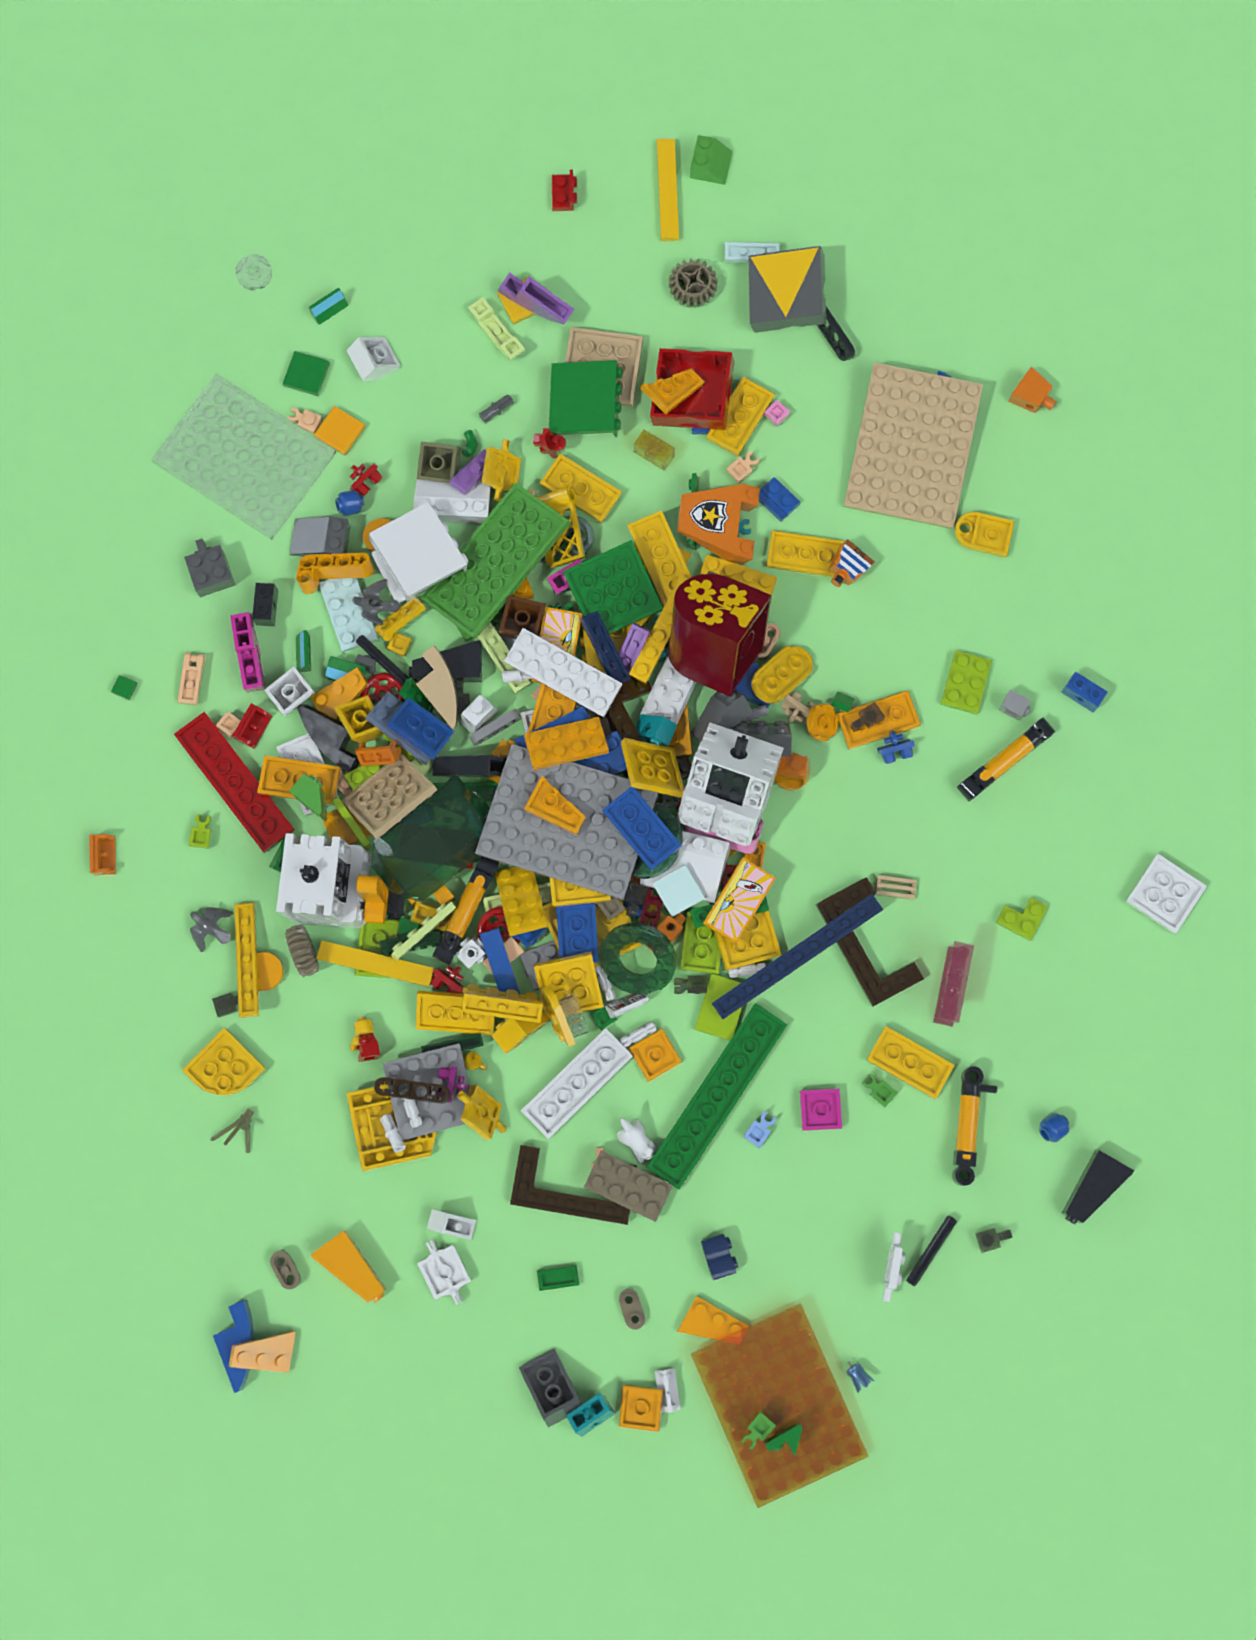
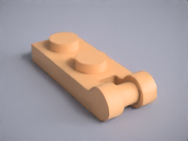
(191, 679)

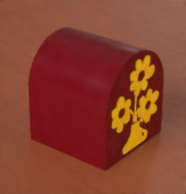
(717, 630)

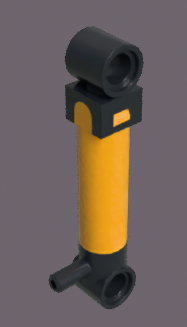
(1005, 759)
(465, 910)
(968, 1124)

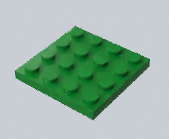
(614, 586)

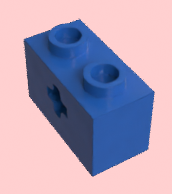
(1084, 692)

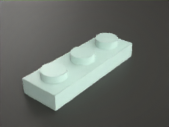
(739, 252)

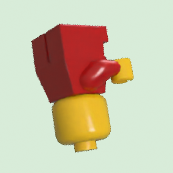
(365, 1040)

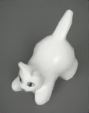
(634, 1136)

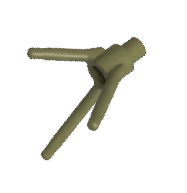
(241, 1123)

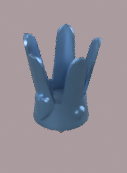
(857, 1373)

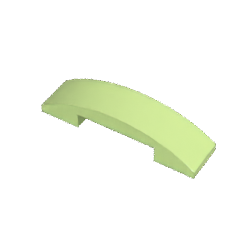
(495, 329)

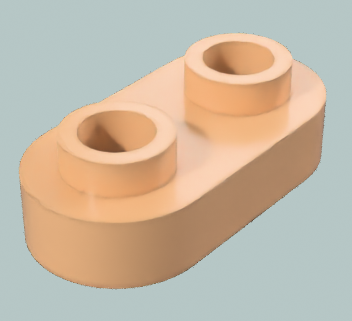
(770, 642)

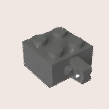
(209, 569)

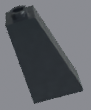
(463, 662)
(468, 766)
(1097, 1183)

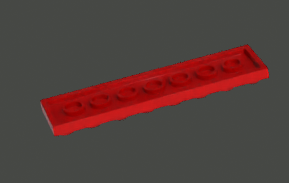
(234, 782)

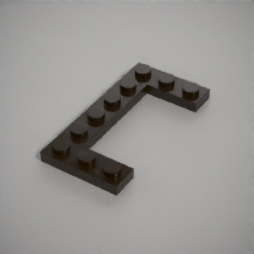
(622, 722)
(874, 988)
(527, 1196)

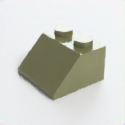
(438, 462)

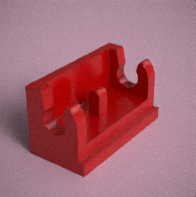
(252, 726)

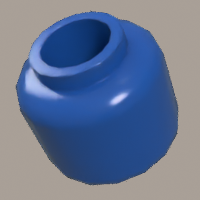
(349, 502)
(1054, 1127)

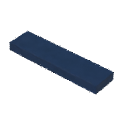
(604, 647)

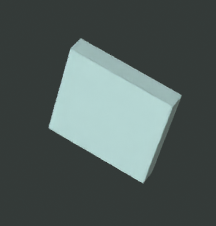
(679, 890)

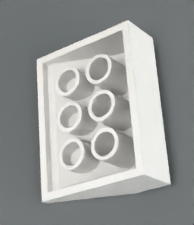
(452, 504)
(705, 859)

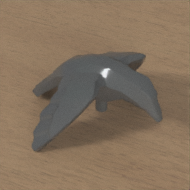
(372, 604)
(207, 924)

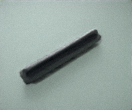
(381, 659)
(931, 1250)

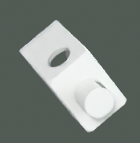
(478, 714)

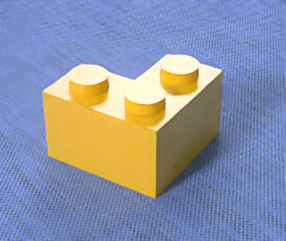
(514, 1032)

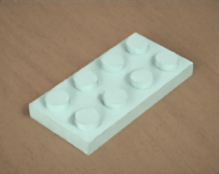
(345, 614)

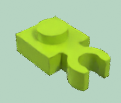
(200, 835)

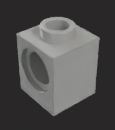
(1015, 705)

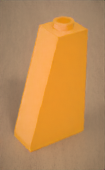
(349, 1265)

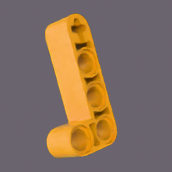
(331, 566)
(375, 895)

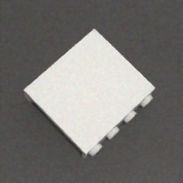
(418, 550)

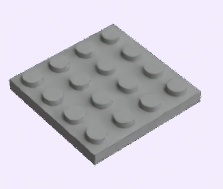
(425, 1068)

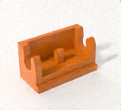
(378, 755)
(102, 854)

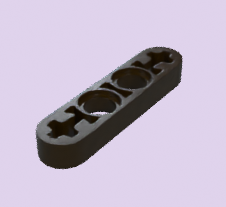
(411, 1093)

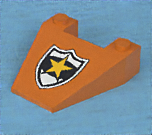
(713, 520)

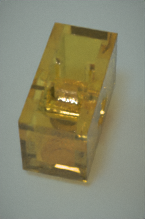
(654, 450)

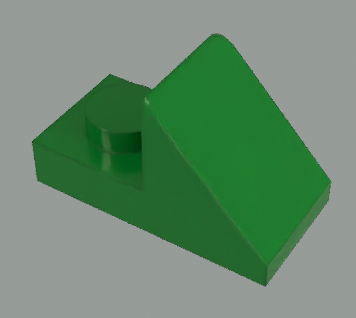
(412, 691)
(790, 1435)

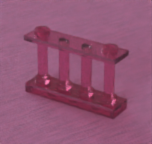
(953, 984)

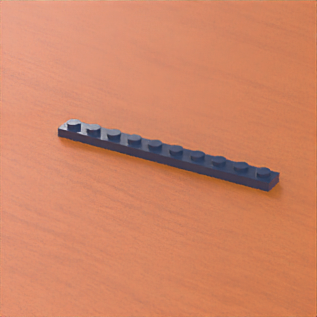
(797, 956)

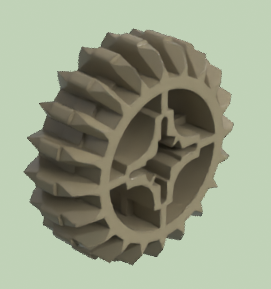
(690, 273)
(302, 950)

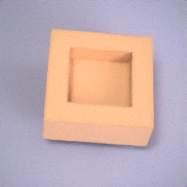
(228, 724)

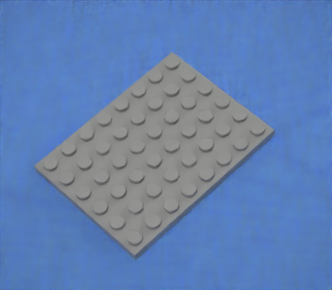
(593, 859)

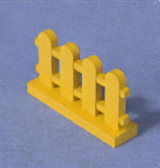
(502, 1004)

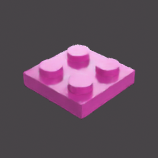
(820, 1109)

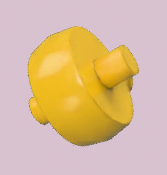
(473, 1061)

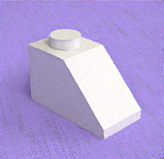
(451, 1224)

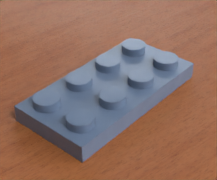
(380, 717)

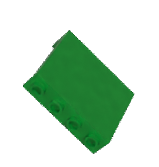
(585, 397)

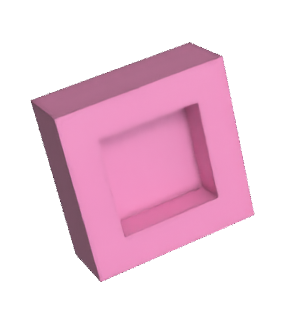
(777, 413)

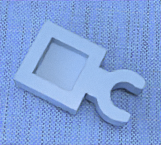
(757, 1132)

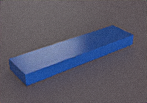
(499, 960)

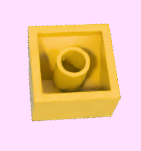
(353, 718)

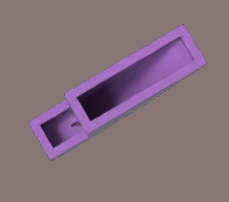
(535, 298)

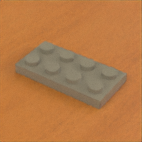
(628, 1186)

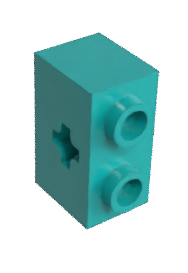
(655, 729)
(590, 1414)

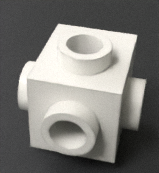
(471, 951)

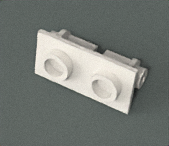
(667, 1380)

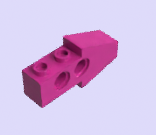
(248, 652)

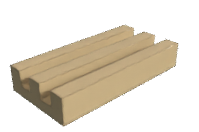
(898, 880)

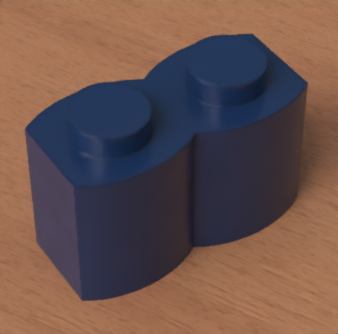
(719, 1257)

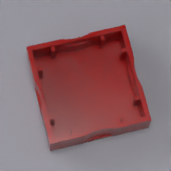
(710, 403)

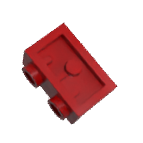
(563, 192)

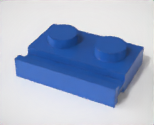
(778, 499)

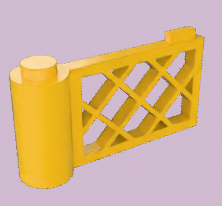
(561, 501)

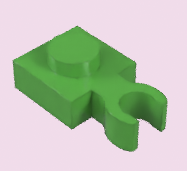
(881, 1092)
(760, 1428)

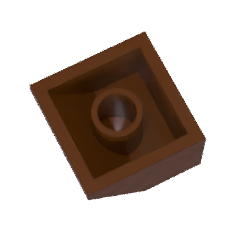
(521, 614)

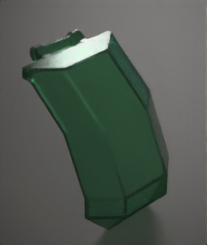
(431, 841)

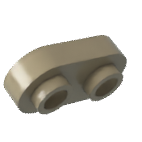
(283, 1271)
(632, 1309)

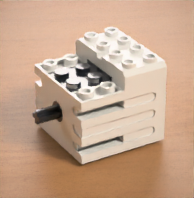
(729, 784)
(321, 881)

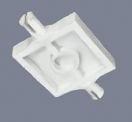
(444, 1272)
(892, 1274)

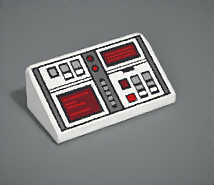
(625, 1004)

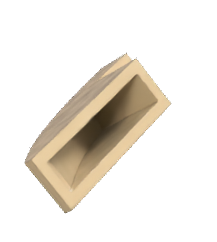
(440, 687)

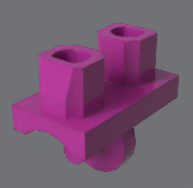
(450, 1075)

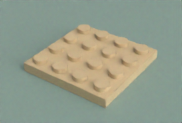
(602, 346)
(388, 796)

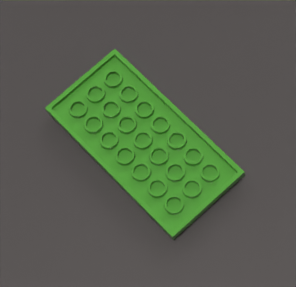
(498, 560)

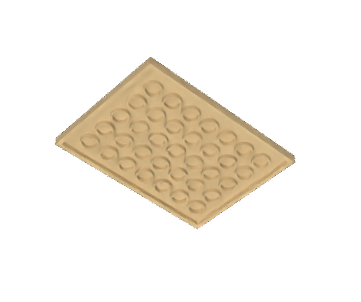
(913, 445)

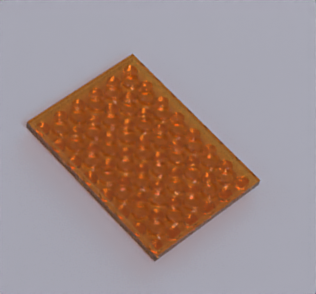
(786, 1377)

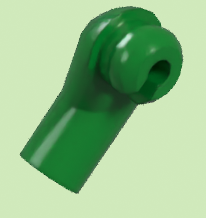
(471, 444)

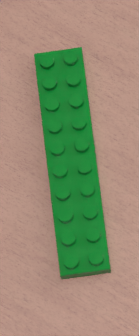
(717, 1096)

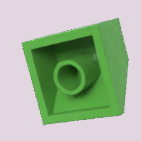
(710, 160)
(310, 793)

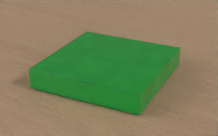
(306, 373)

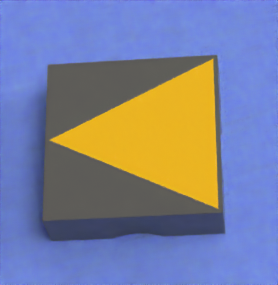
(787, 289)

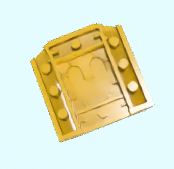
(373, 1147)

